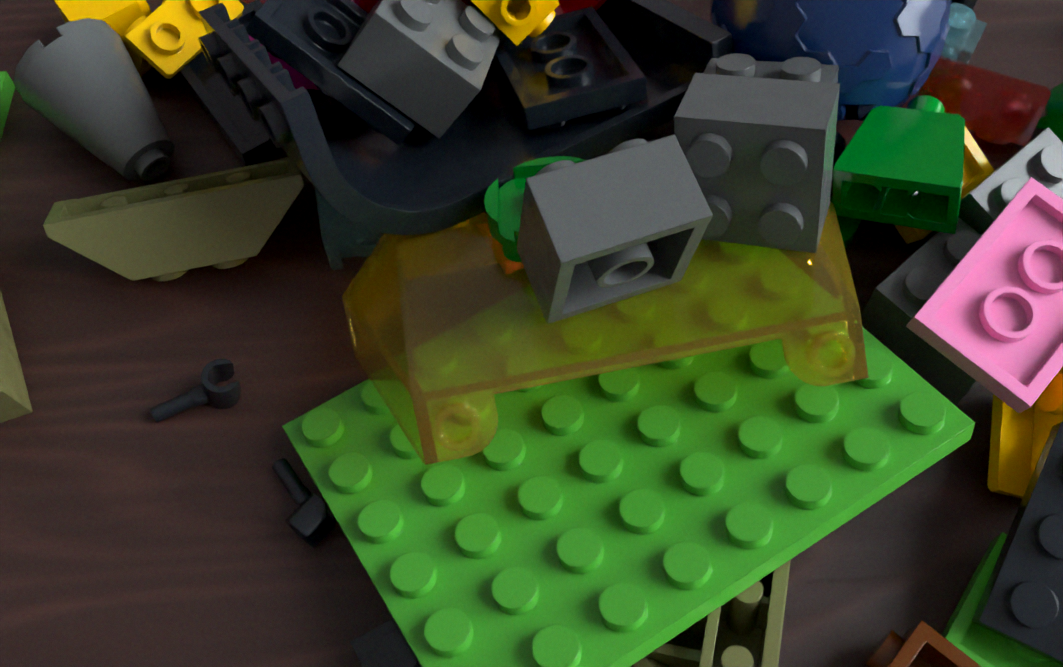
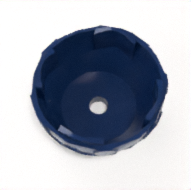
(879, 44)

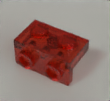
(990, 102)

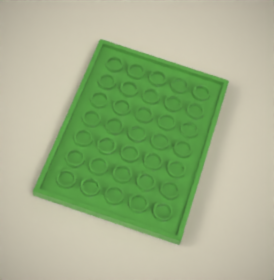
(616, 498)

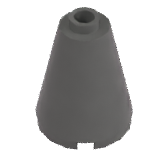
(96, 98)

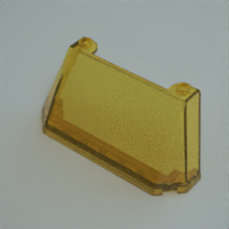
(455, 321)

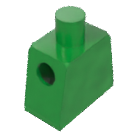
(904, 167)

